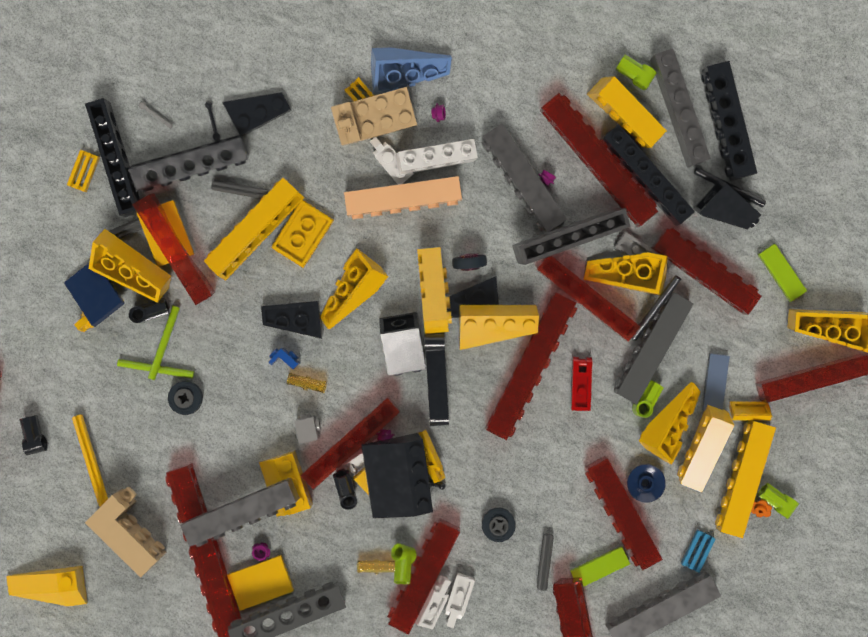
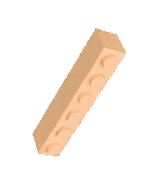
(403, 196)

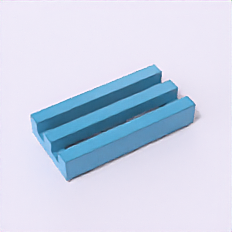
(691, 565)

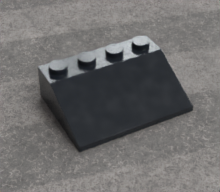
(397, 477)

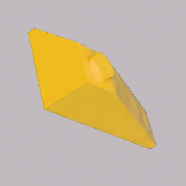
(635, 272)
(358, 283)
(665, 430)
(53, 586)

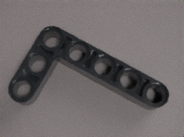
(436, 379)

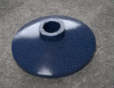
(652, 490)

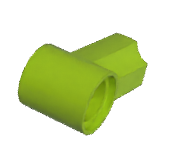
(639, 74)
(649, 398)
(781, 502)
(403, 557)

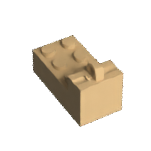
(373, 116)
(124, 534)

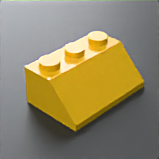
(284, 467)

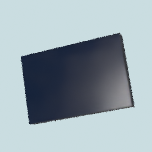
(94, 295)

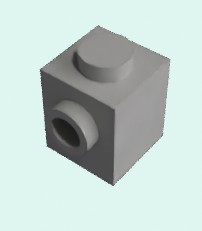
(307, 428)

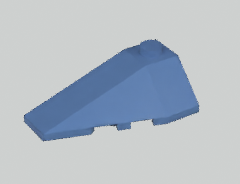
(401, 68)

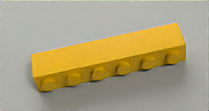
(253, 229)
(745, 478)

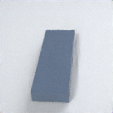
(715, 381)

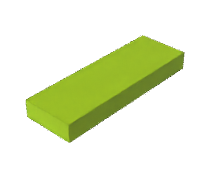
(782, 272)
(601, 566)

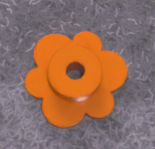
(761, 508)

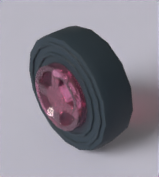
(469, 261)

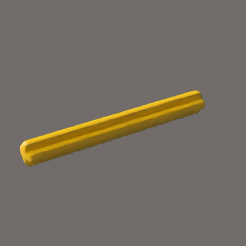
(90, 459)

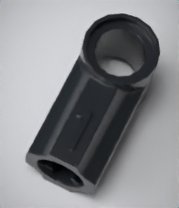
(150, 311)
(33, 439)
(345, 489)

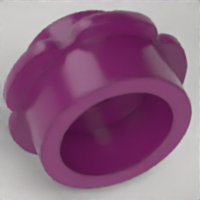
(438, 112)
(547, 177)
(384, 434)
(260, 556)

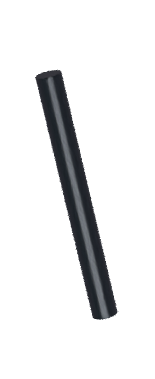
(744, 194)
(657, 305)

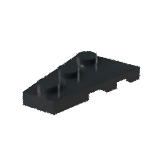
(256, 111)
(480, 294)

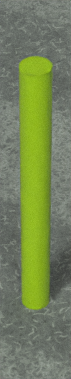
(163, 343)
(162, 369)

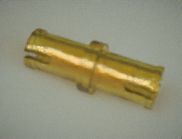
(306, 383)
(375, 566)

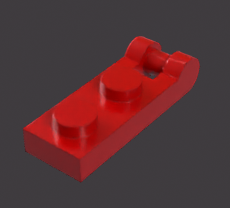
(581, 384)

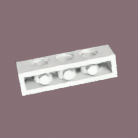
(436, 156)

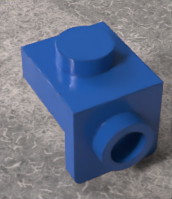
(289, 358)

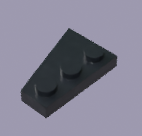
(294, 317)

